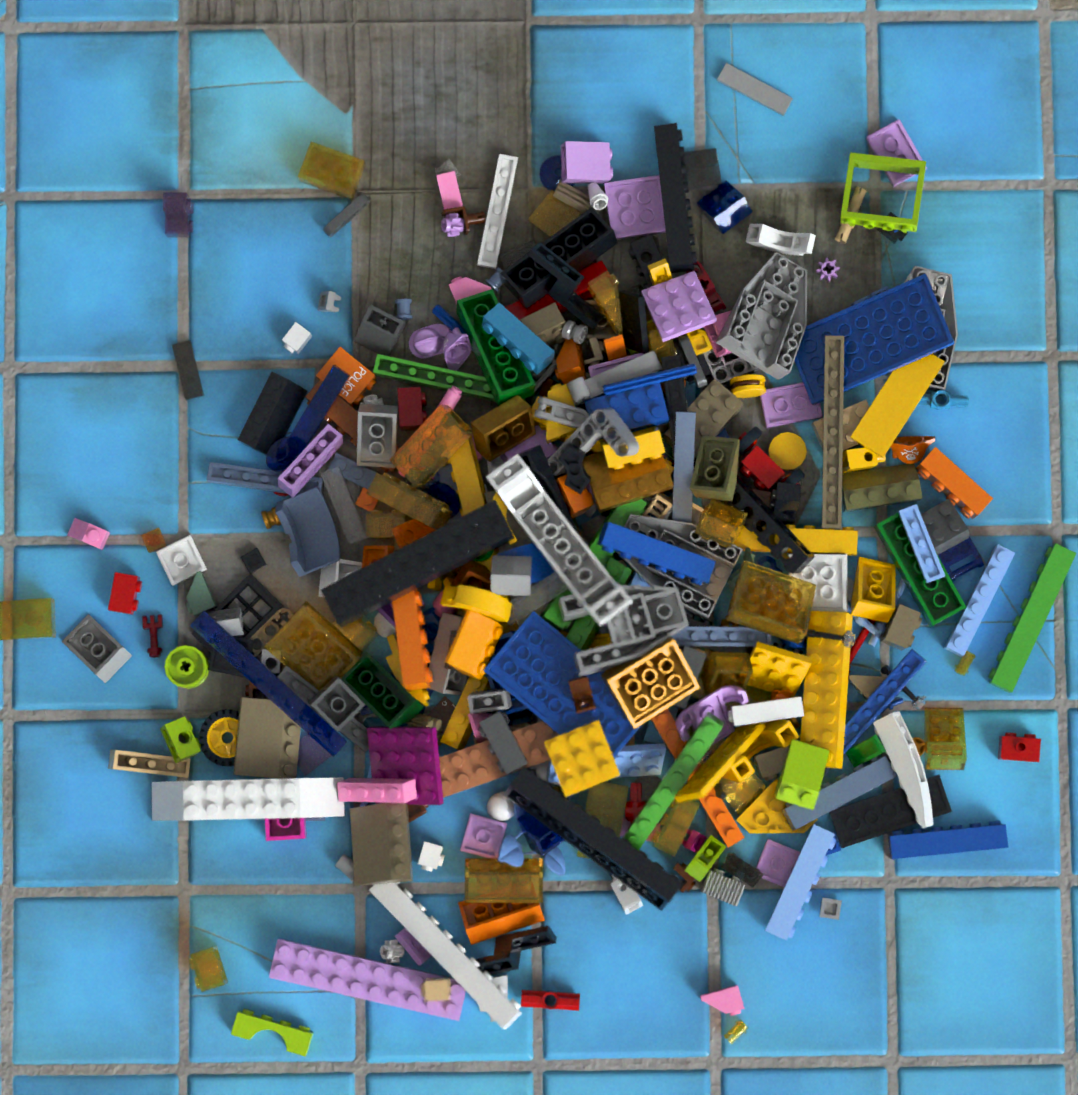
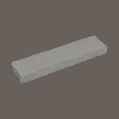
(754, 89)

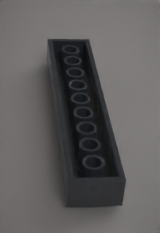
(417, 563)
(593, 838)

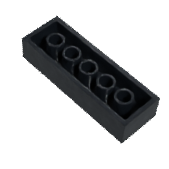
(575, 243)

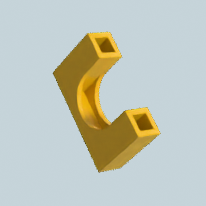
(776, 733)

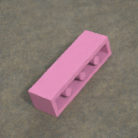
(376, 790)

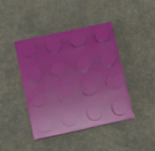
(407, 755)

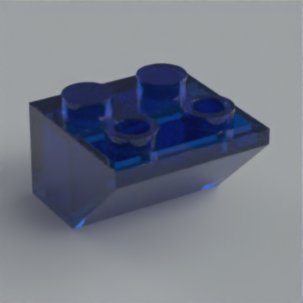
(724, 207)
(537, 835)

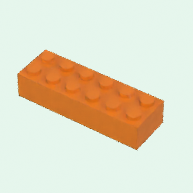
(412, 641)

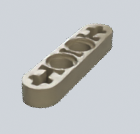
(261, 634)

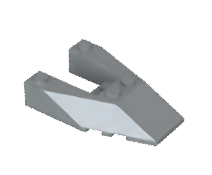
(636, 629)

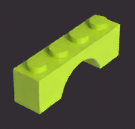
(296, 1039)

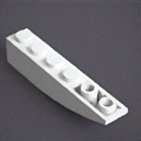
(907, 764)

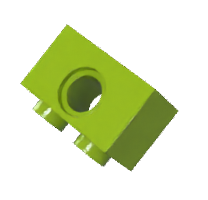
(179, 750)
(705, 858)

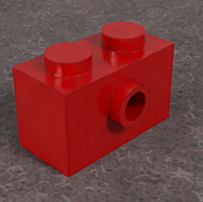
(124, 593)
(1019, 748)

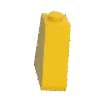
(554, 430)

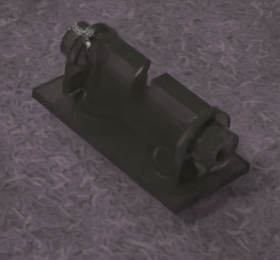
(741, 870)

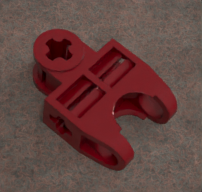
(713, 297)

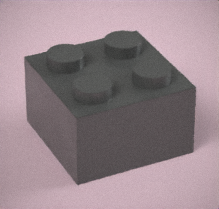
(945, 526)
(336, 703)

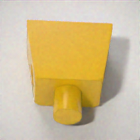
(859, 460)

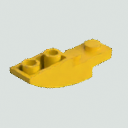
(393, 660)

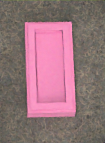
(449, 190)

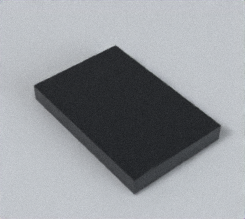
(634, 321)

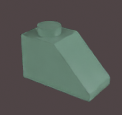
(200, 596)

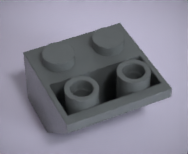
(379, 331)

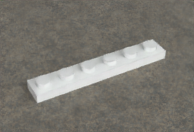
(497, 211)

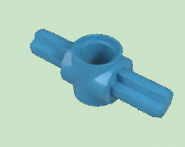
(950, 400)

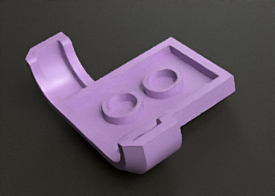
(715, 705)

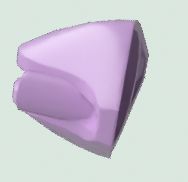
(456, 349)

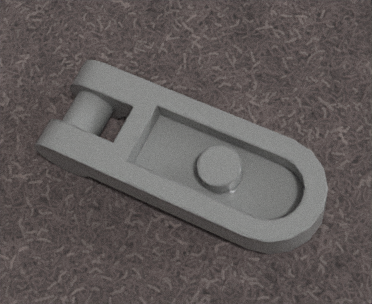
(561, 413)

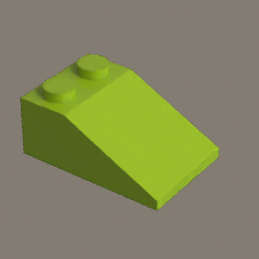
(802, 774)

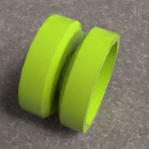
(176, 663)

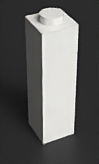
(766, 711)

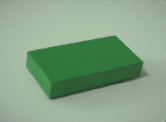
(865, 751)

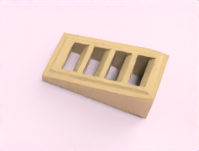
(663, 498)

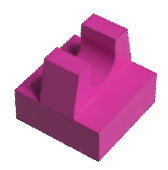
(694, 841)

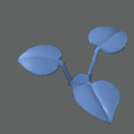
(511, 851)

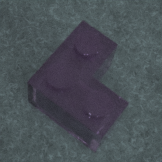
(178, 212)

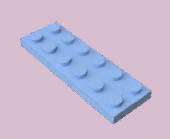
(631, 761)

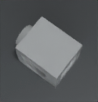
(266, 655)

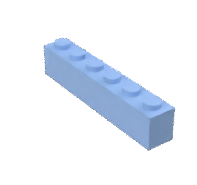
(979, 600)
(800, 881)

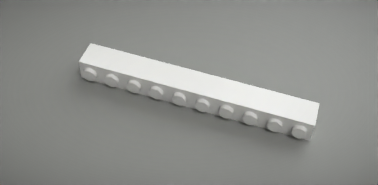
(447, 953)

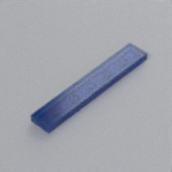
(319, 406)

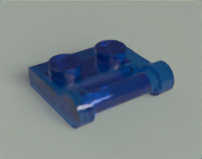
(959, 553)

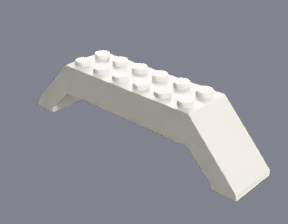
(558, 541)
(246, 799)

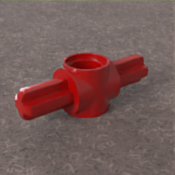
(635, 804)

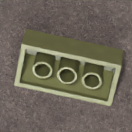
(880, 487)

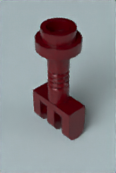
(154, 651)

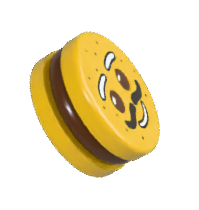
(748, 385)

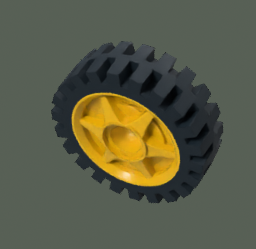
(212, 737)

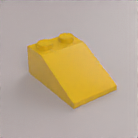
(874, 590)

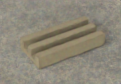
(572, 197)

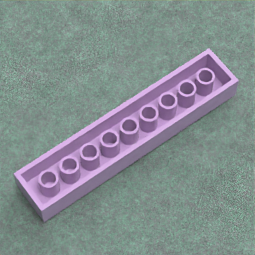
(361, 978)

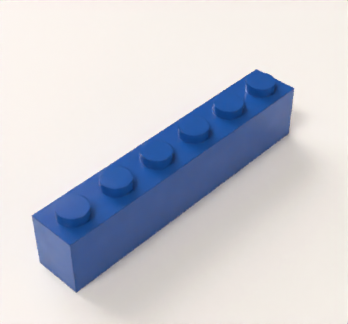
(655, 552)
(947, 841)

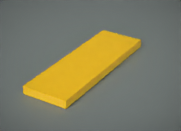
(895, 404)
(719, 762)

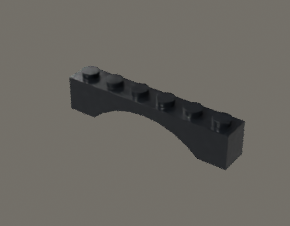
(539, 466)

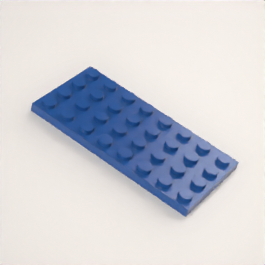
(877, 335)
(537, 672)

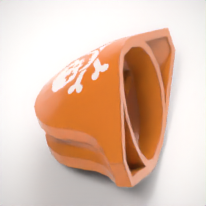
(911, 448)

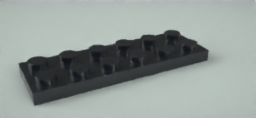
(883, 814)

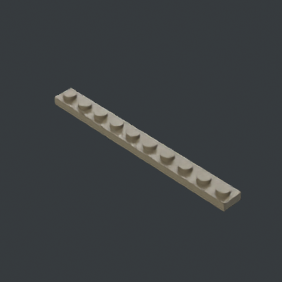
(833, 432)

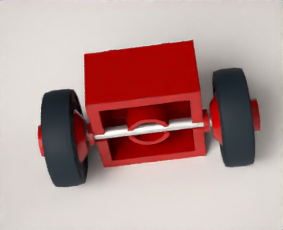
(760, 466)

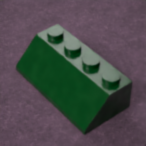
(381, 692)

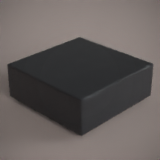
(253, 560)

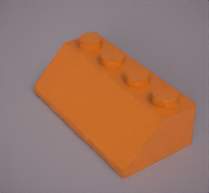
(491, 920)

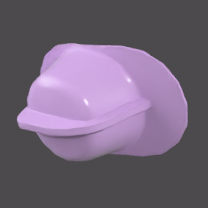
(428, 340)

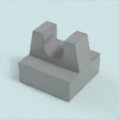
(326, 302)

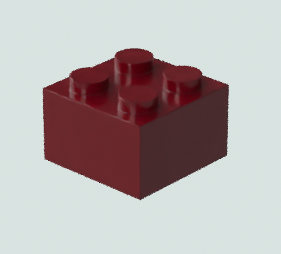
(411, 408)

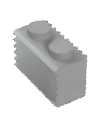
(489, 700)
(723, 887)

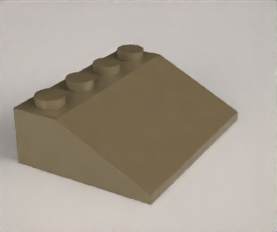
(266, 741)
(381, 844)

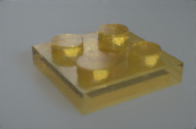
(553, 215)

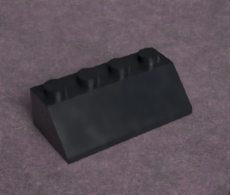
(272, 413)

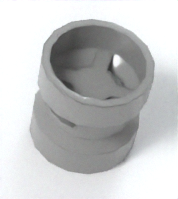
(575, 332)

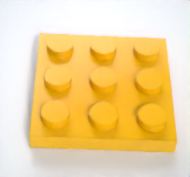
(777, 668)
(582, 758)

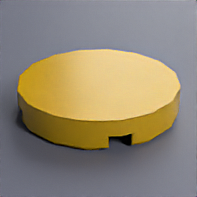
(787, 450)

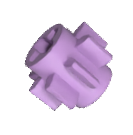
(452, 225)
(831, 265)

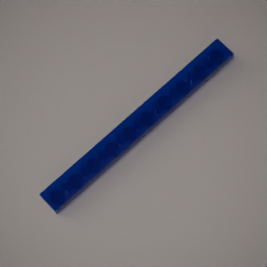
(268, 683)

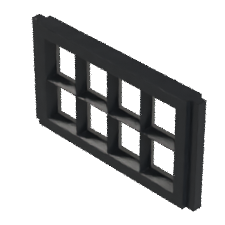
(262, 594)

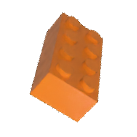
(953, 483)

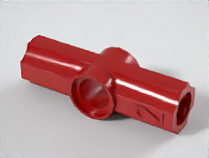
(536, 999)

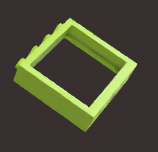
(885, 164)

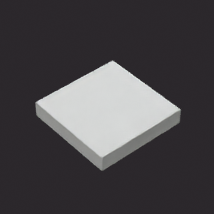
(181, 560)

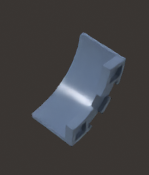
(311, 531)

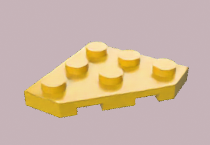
(766, 815)

